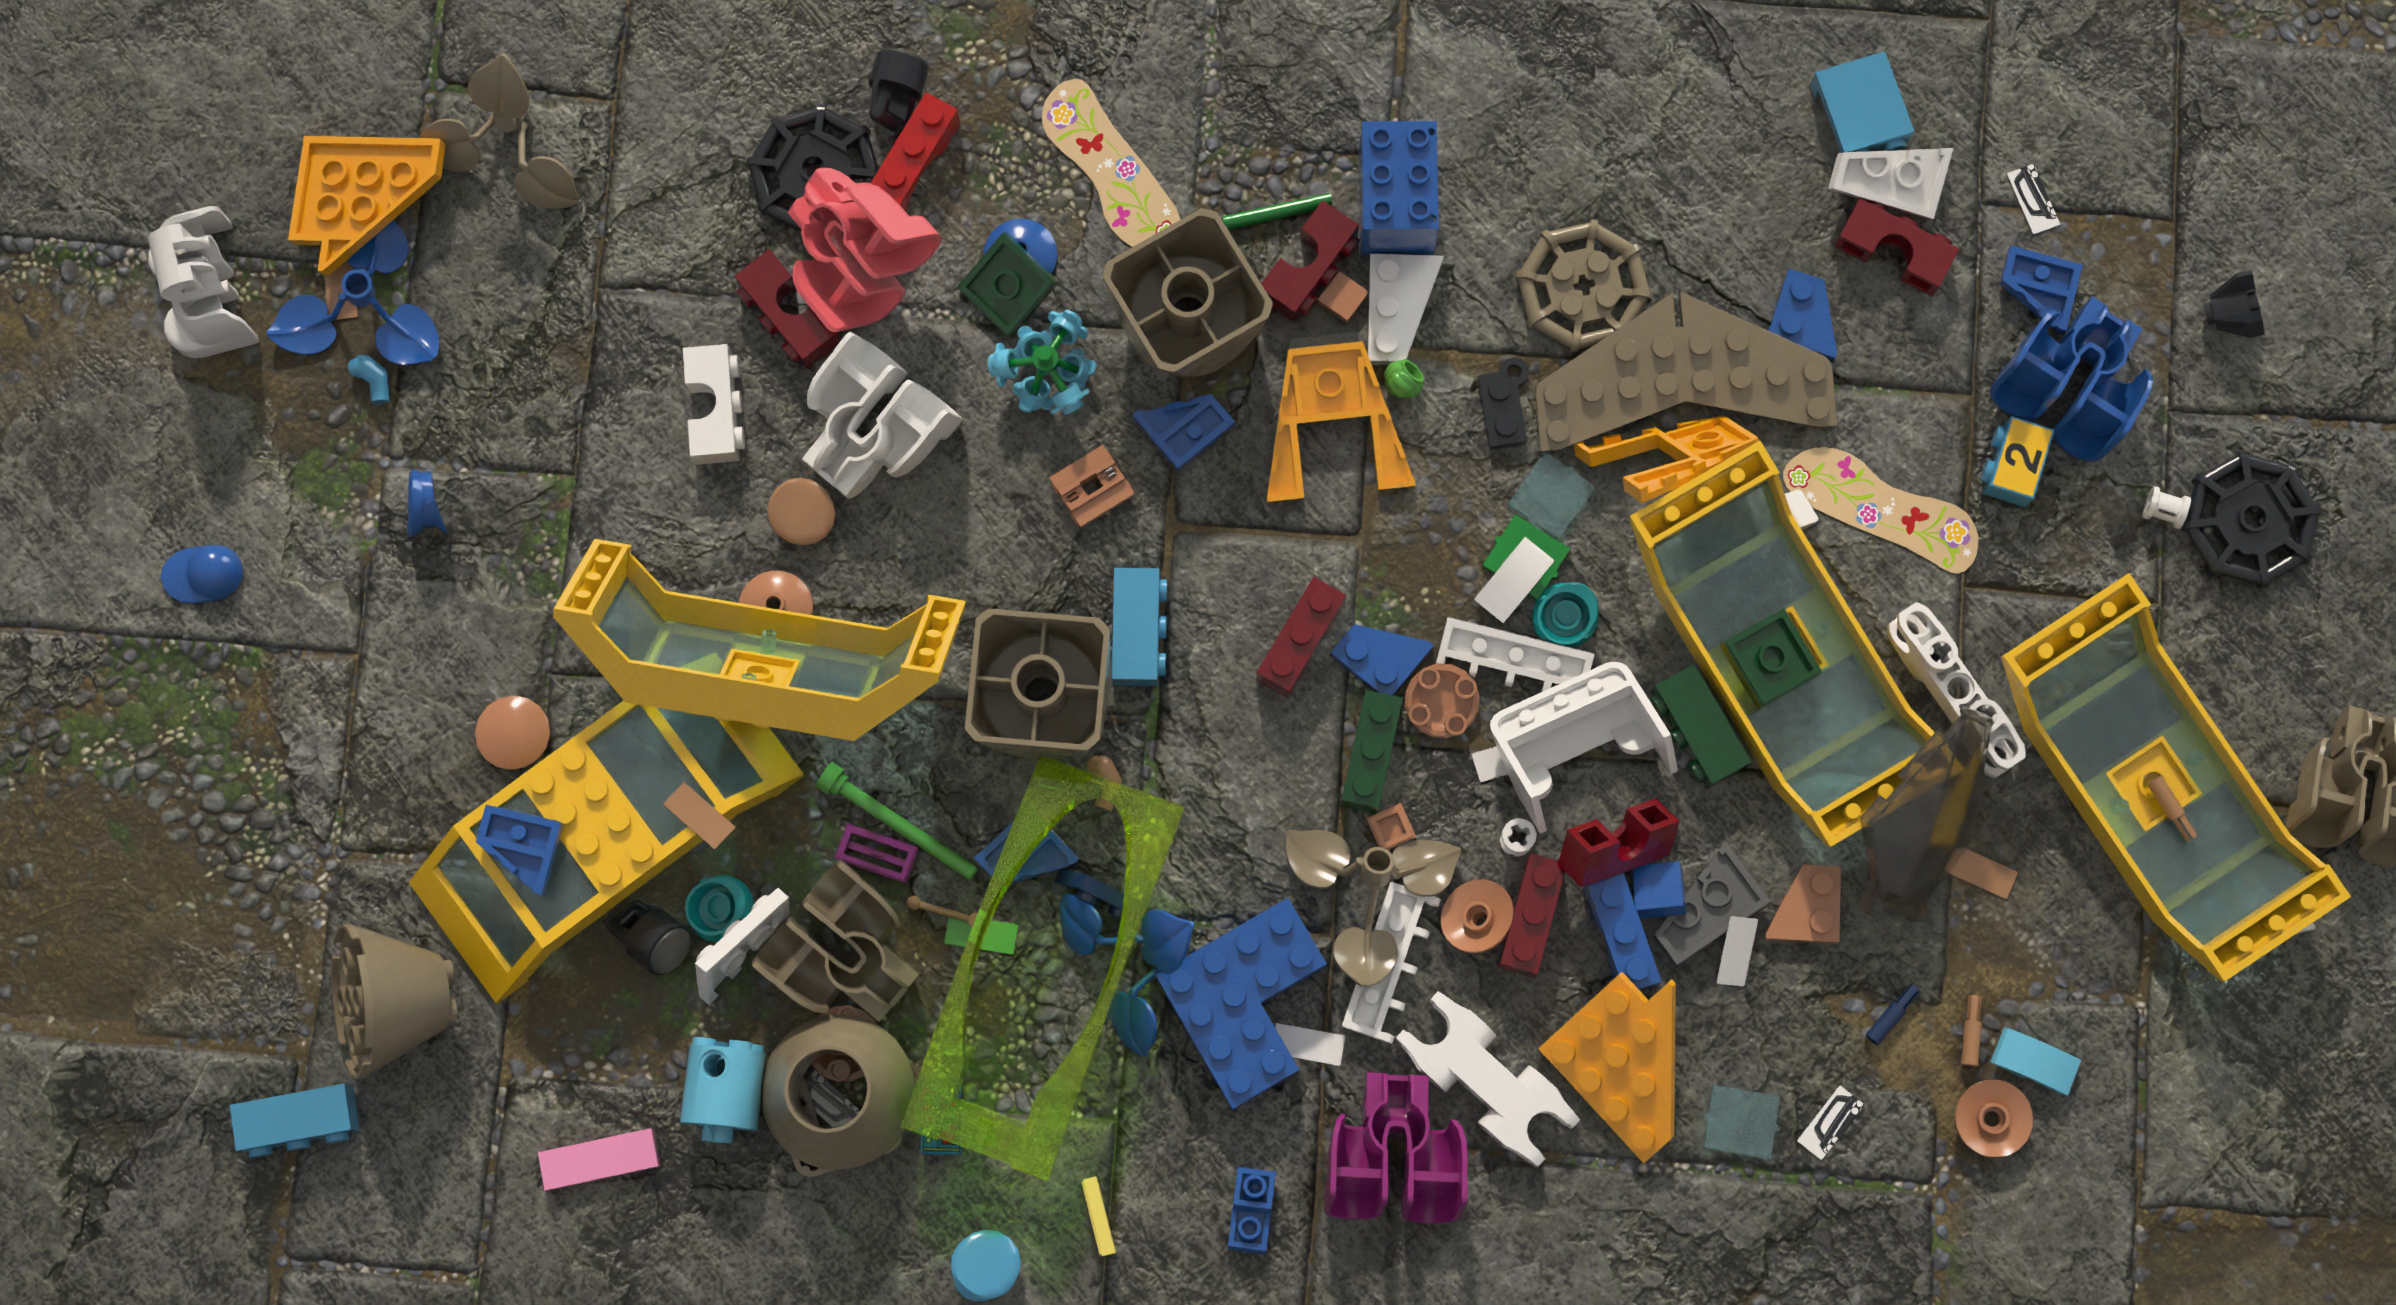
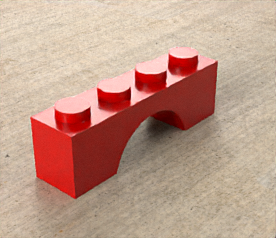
(918, 144)

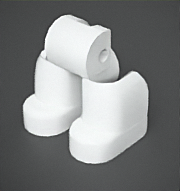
(190, 276)
(846, 393)

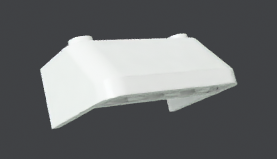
(1574, 720)

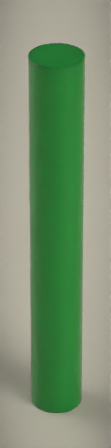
(1275, 211)

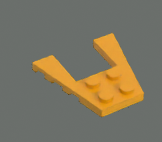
(1325, 386)
(1694, 444)

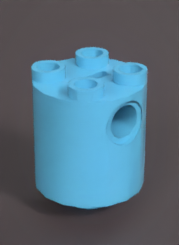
(723, 1087)

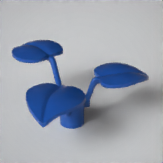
(406, 338)
(1165, 947)

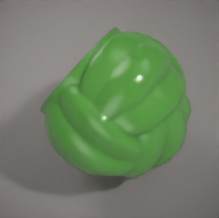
(1403, 379)

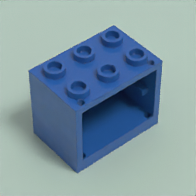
(1398, 187)

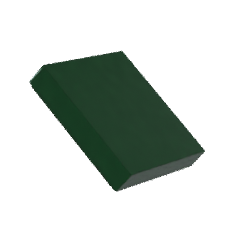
(1007, 284)
(1770, 658)

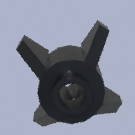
(2236, 307)

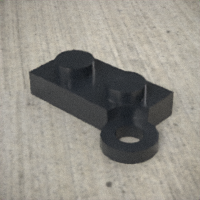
(1503, 406)

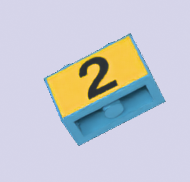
(2017, 461)

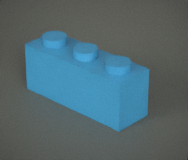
(1138, 627)
(294, 1120)

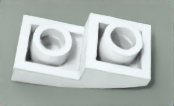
(1514, 579)

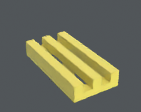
(1098, 1216)

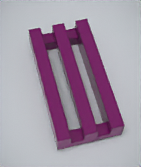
(907, 864)

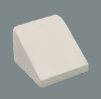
(1801, 509)

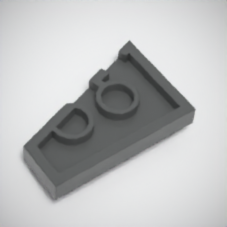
(1719, 892)

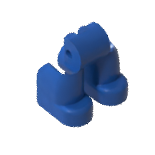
(2043, 368)

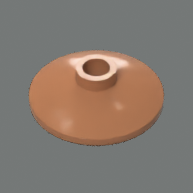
(781, 586)
(1470, 903)
(2012, 1114)

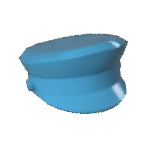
(985, 1265)

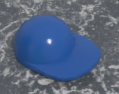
(202, 574)

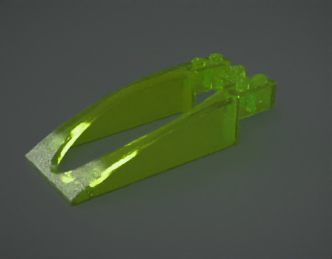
(934, 1105)

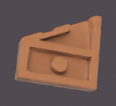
(1810, 907)

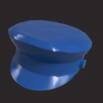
(421, 504)

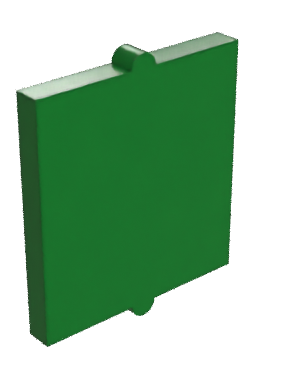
(1513, 536)

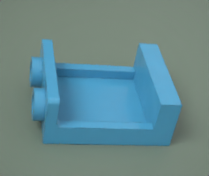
(1864, 105)

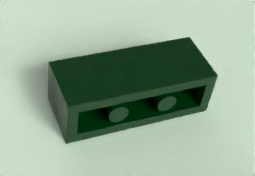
(1699, 727)
(1371, 752)

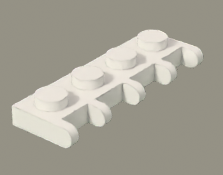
(1511, 653)
(1370, 1004)

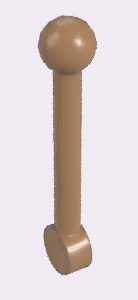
(915, 903)

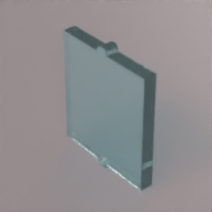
(1551, 495)
(1741, 1122)

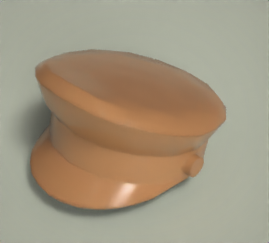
(801, 511)

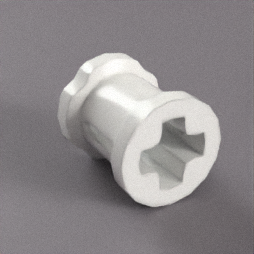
(2166, 507)
(1515, 849)

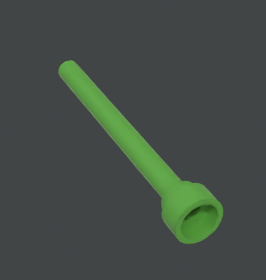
(836, 782)

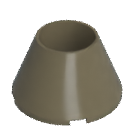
(887, 1098)

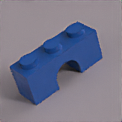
(1622, 931)

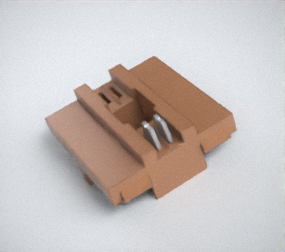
(1094, 465)

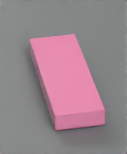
(598, 1159)

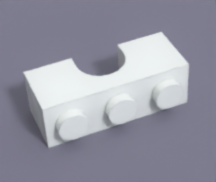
(716, 435)

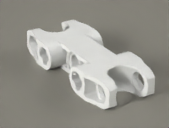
(1937, 643)
(1508, 1098)

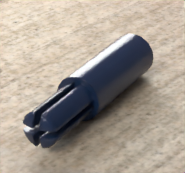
(1892, 1015)

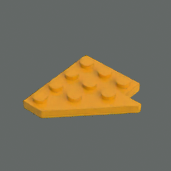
(356, 188)
(1623, 1061)

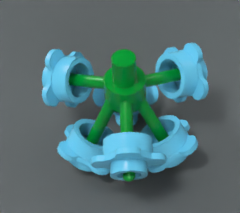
(1035, 350)

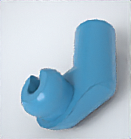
(375, 374)

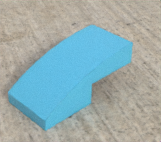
(2035, 1061)

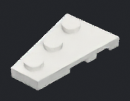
(1896, 179)
(1396, 302)
(730, 952)

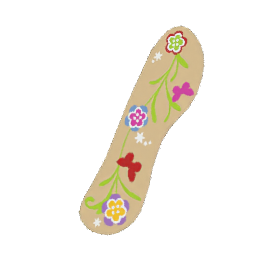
(1127, 189)
(1853, 494)

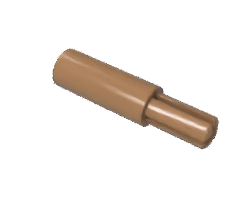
(2171, 807)
(1972, 1033)

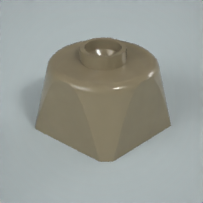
(1195, 262)
(1024, 646)

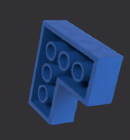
(1222, 996)

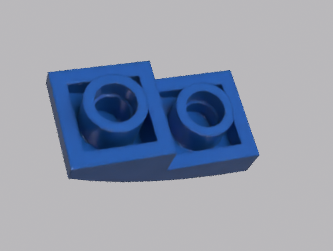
(1251, 1210)

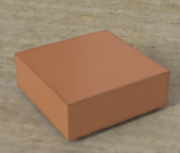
(1343, 297)
(1391, 827)

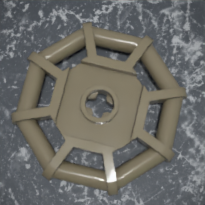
(1588, 265)

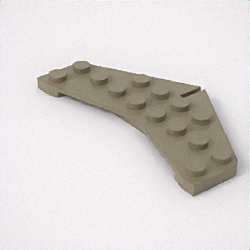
(1703, 362)

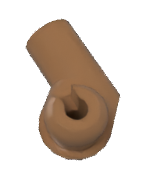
(1105, 768)

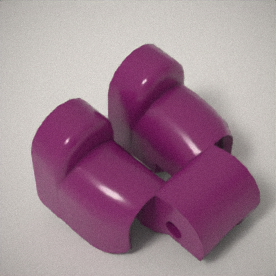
(1434, 1159)

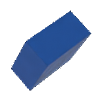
(1659, 890)

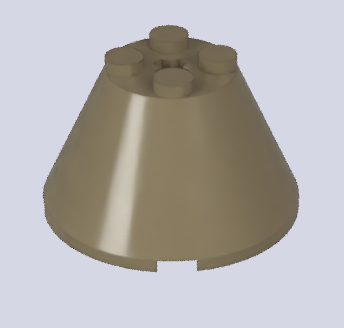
(386, 997)

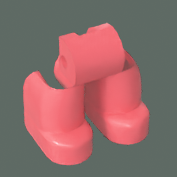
(854, 272)

